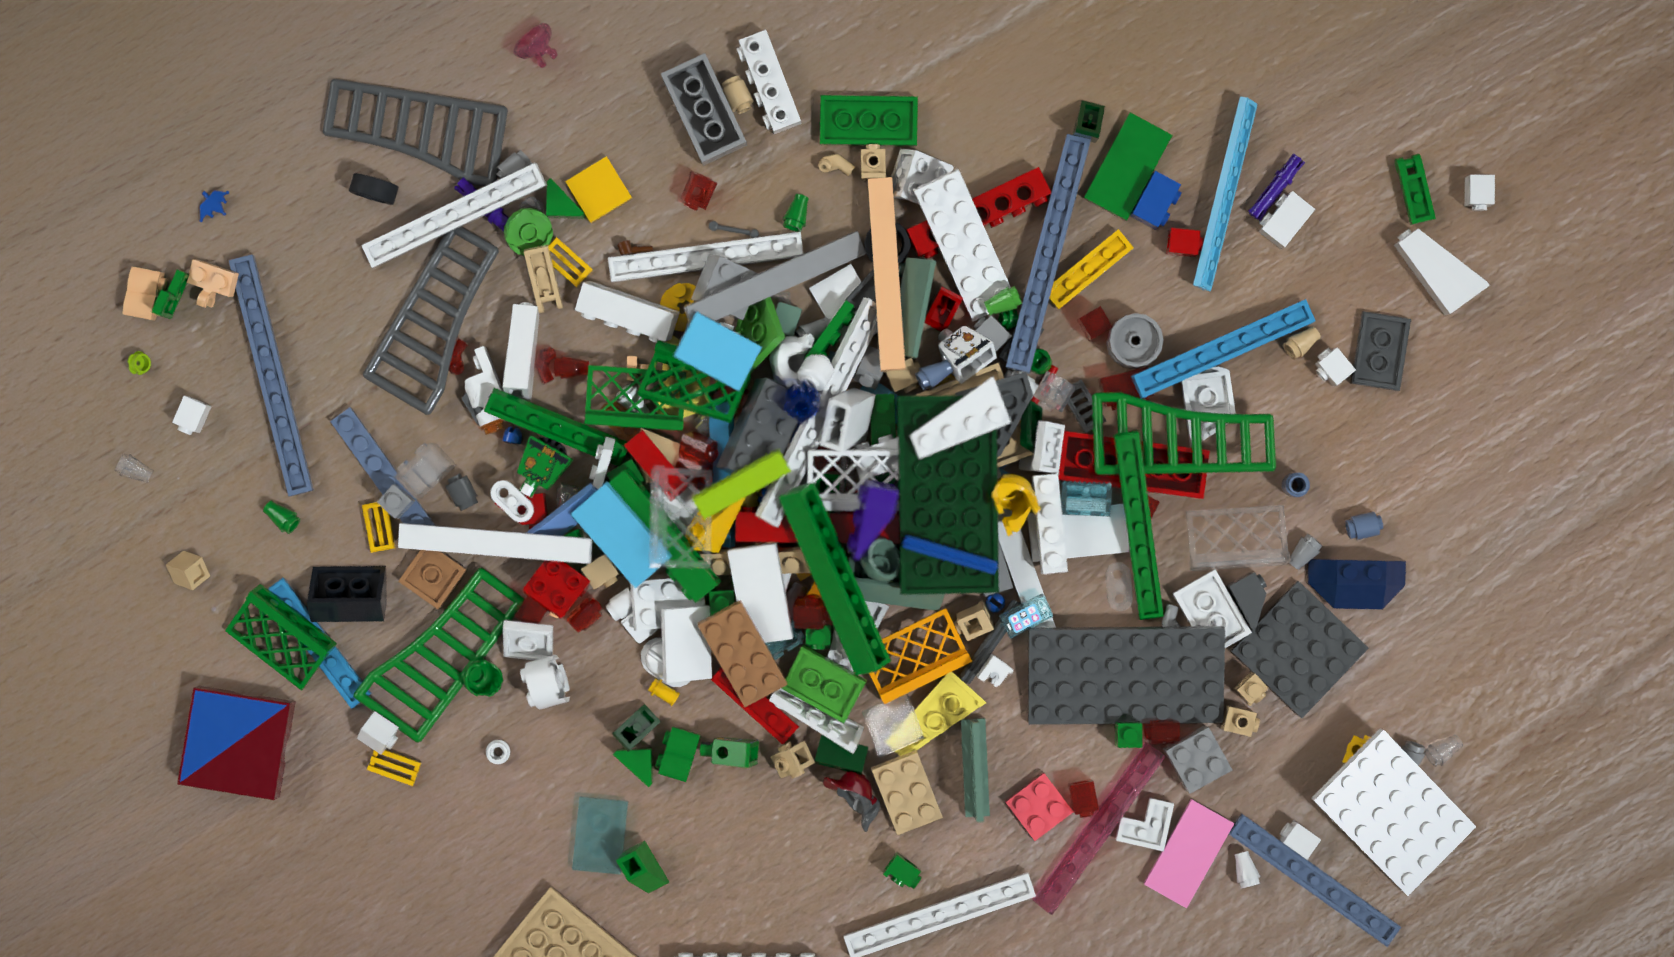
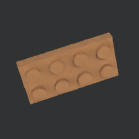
(742, 653)

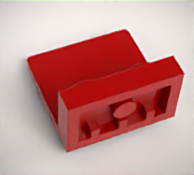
(556, 587)

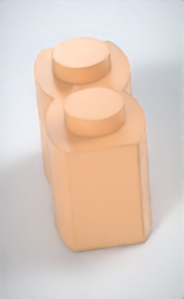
(143, 292)

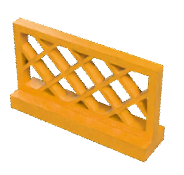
(930, 671)

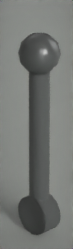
(713, 226)

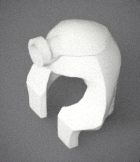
(789, 357)

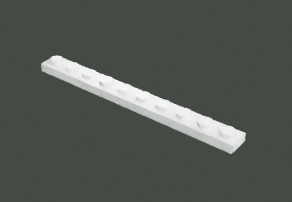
(810, 432)

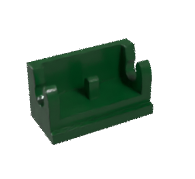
(837, 757)

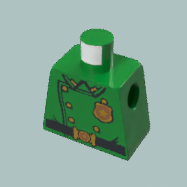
(541, 466)

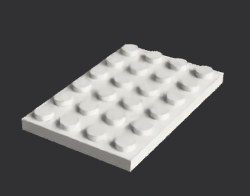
(1393, 812)

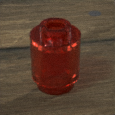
(585, 614)
(1162, 731)

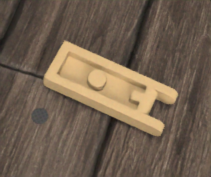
(542, 276)

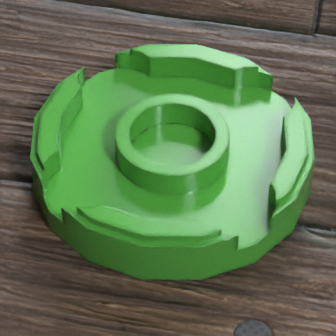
(527, 230)

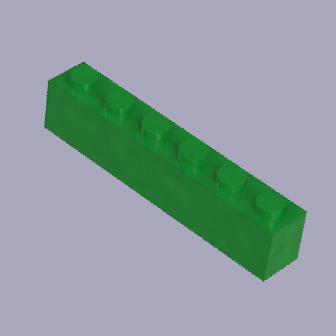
(695, 581)

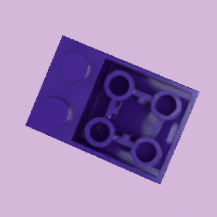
(875, 511)

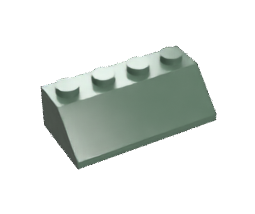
(914, 295)
(889, 591)

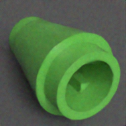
(1003, 301)

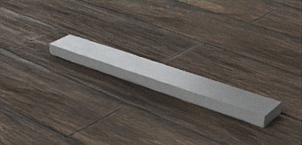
(778, 278)

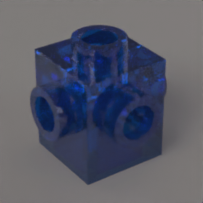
(802, 402)

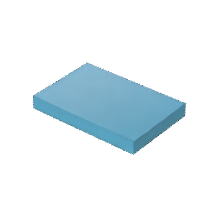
(717, 351)

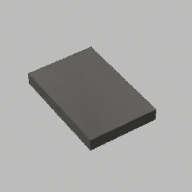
(1380, 351)

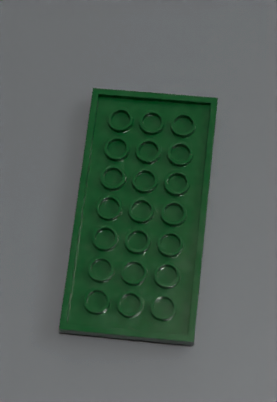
(946, 503)

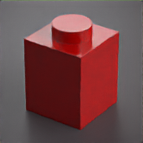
(1184, 242)

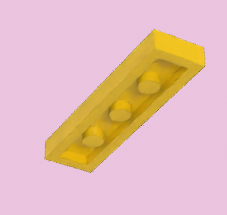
(1089, 268)

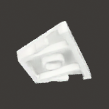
(1210, 393)

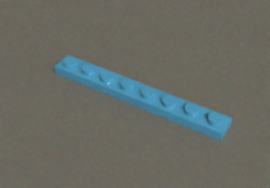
(1223, 349)

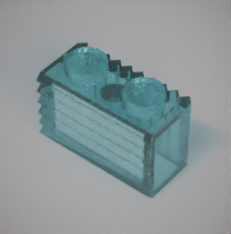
(1086, 498)

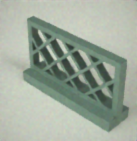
(975, 768)

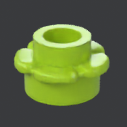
(143, 363)

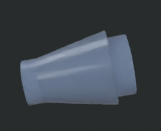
(933, 374)

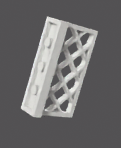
(847, 501)

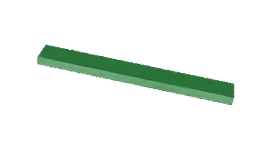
(1138, 524)

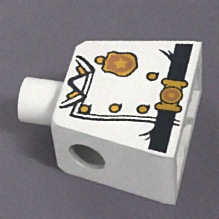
(965, 351)

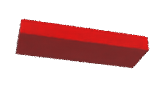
(649, 455)

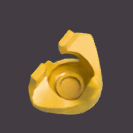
(1017, 495)

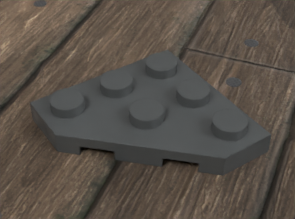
(1016, 396)

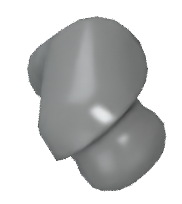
(1169, 617)

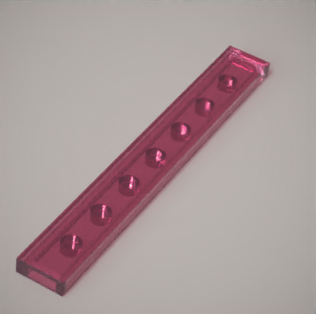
(1098, 828)

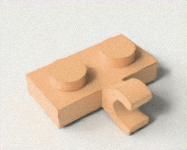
(212, 280)

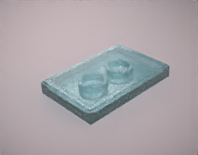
(599, 834)

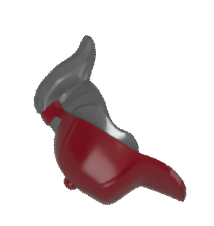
(858, 794)

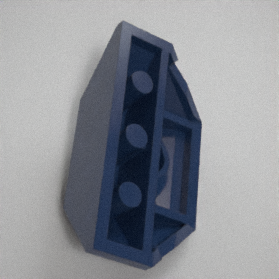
(1356, 582)

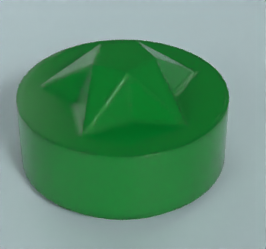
(1042, 362)

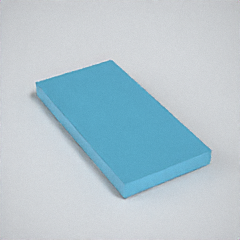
(617, 533)

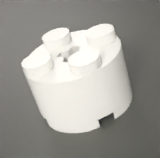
(545, 682)

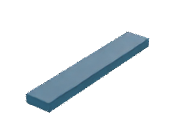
(721, 432)
(335, 664)

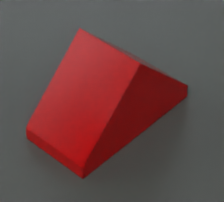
(943, 309)

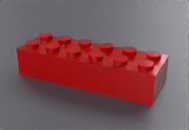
(1079, 465)

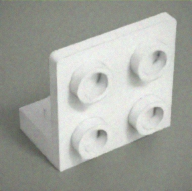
(914, 170)
(1047, 449)

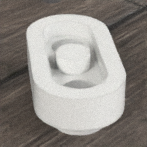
(512, 501)

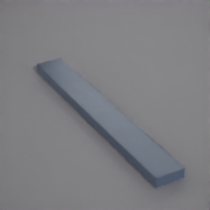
(1314, 880)

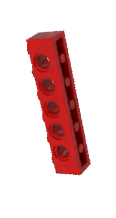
(1032, 181)

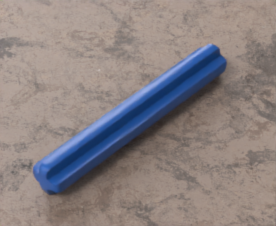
(949, 554)

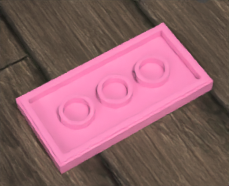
(1188, 853)

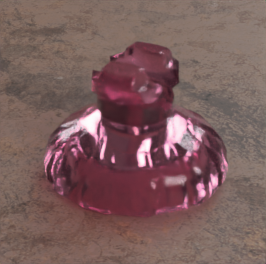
(535, 44)

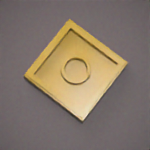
(598, 189)

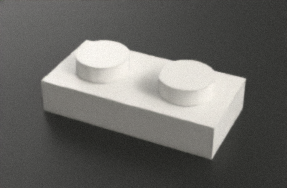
(603, 455)

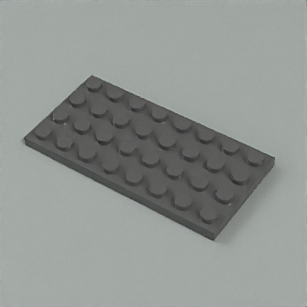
(1126, 674)

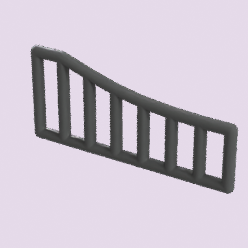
(421, 152)
(450, 337)

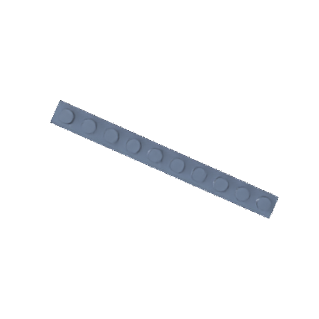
(1048, 253)
(271, 376)

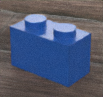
(1156, 200)

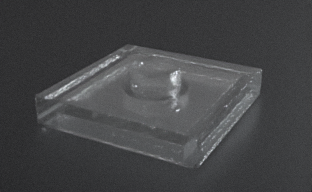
(893, 725)

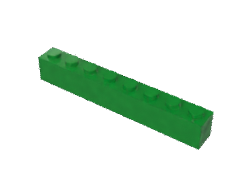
(834, 579)

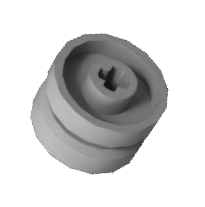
(1149, 342)

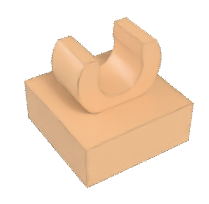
(633, 362)

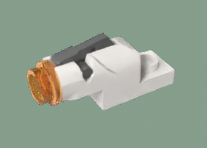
(478, 392)

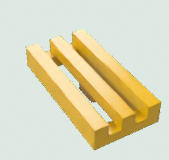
(582, 276)
(388, 525)
(374, 759)

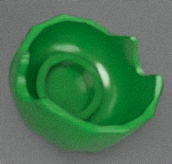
(482, 678)

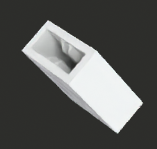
(847, 419)

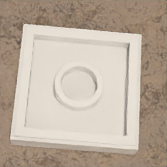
(527, 640)

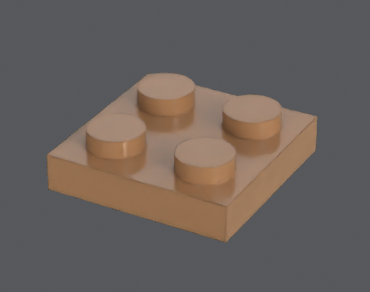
(432, 576)

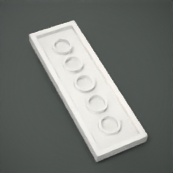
(962, 241)

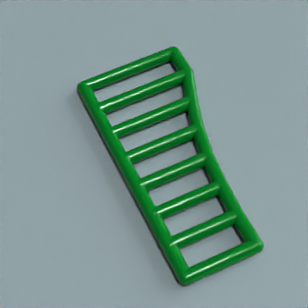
(1196, 418)
(418, 646)

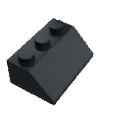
(347, 594)

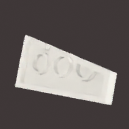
(969, 417)
(843, 734)

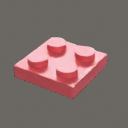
(1039, 806)

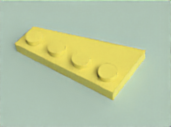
(942, 708)

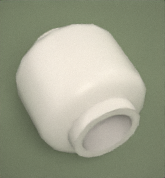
(816, 371)

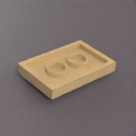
(906, 792)

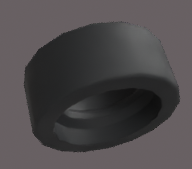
(373, 188)
(905, 239)

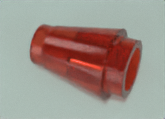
(570, 367)

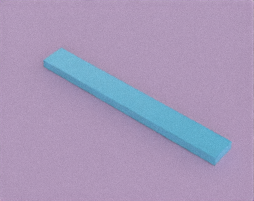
(1225, 194)

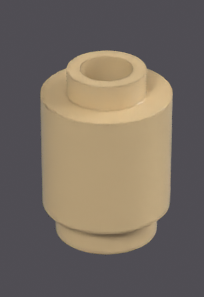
(737, 94)

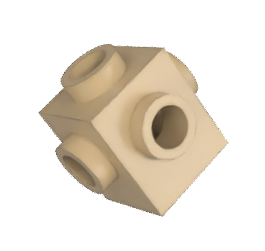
(792, 759)

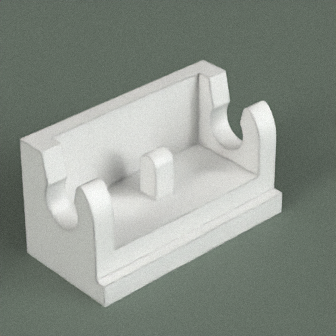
(996, 669)

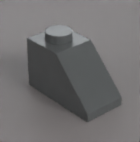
(1249, 597)

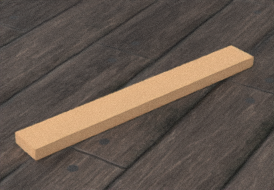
(886, 274)

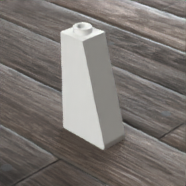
(1440, 272)
(521, 351)

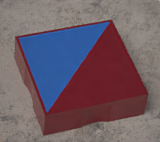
(236, 743)

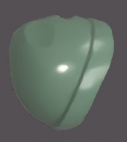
(881, 560)

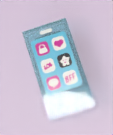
(1026, 615)

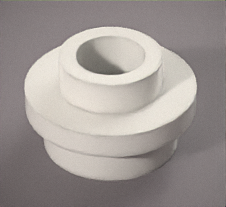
(491, 755)

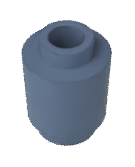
(1302, 481)
(1364, 526)

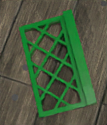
(664, 354)
(628, 418)
(287, 620)

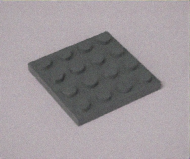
(1299, 649)

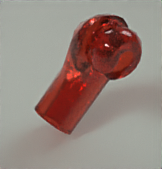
(543, 362)
(456, 365)

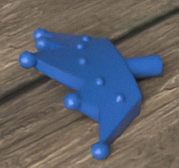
(212, 203)

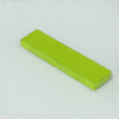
(741, 484)

